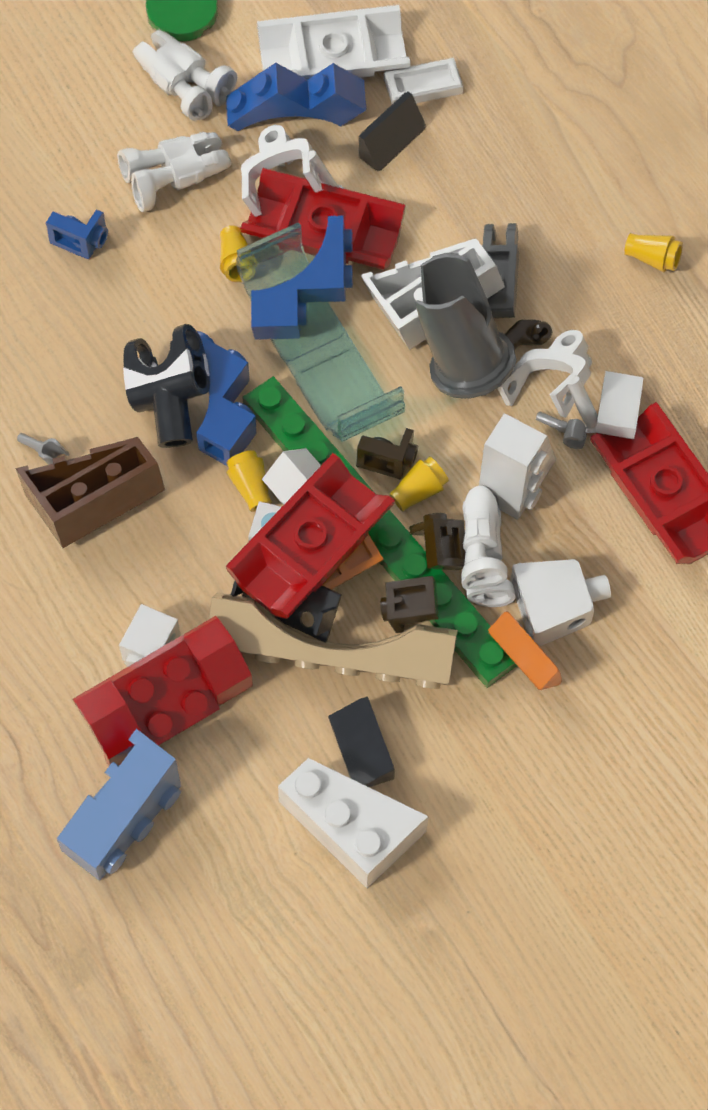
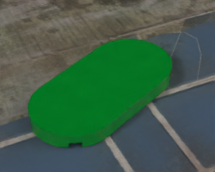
(182, 18)

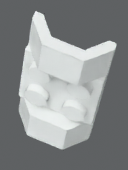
(352, 39)

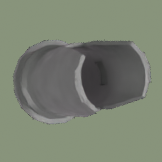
(461, 330)

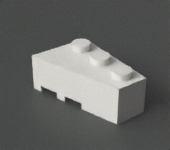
(402, 286)
(515, 465)
(350, 819)

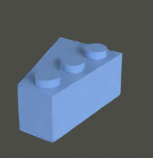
(122, 808)

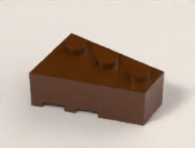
(91, 489)

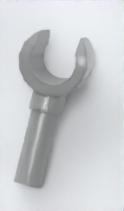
(573, 429)
(47, 450)

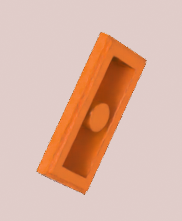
(525, 652)

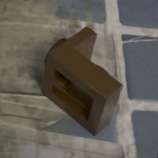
(386, 458)
(442, 541)
(409, 602)

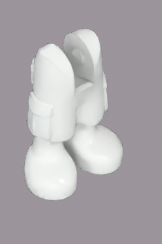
(176, 65)
(183, 163)
(483, 571)

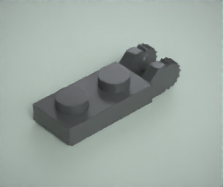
(507, 260)

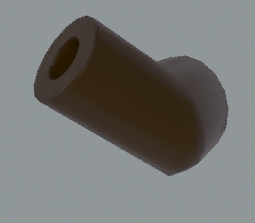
(529, 333)

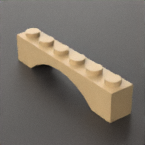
(416, 654)

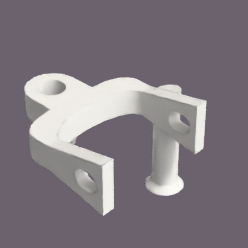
(275, 150)
(565, 354)

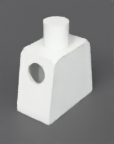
(556, 597)

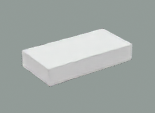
(425, 81)
(619, 405)

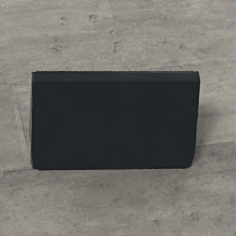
(391, 132)
(362, 743)

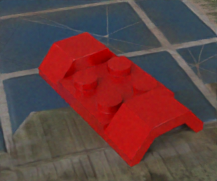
(291, 200)
(661, 483)
(307, 538)
(166, 690)

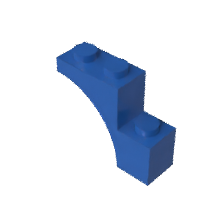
(279, 92)
(283, 308)
(227, 424)

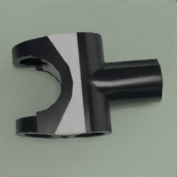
(167, 385)

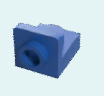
(74, 236)

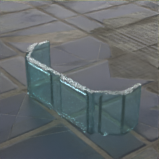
(324, 357)

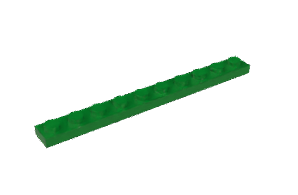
(400, 551)

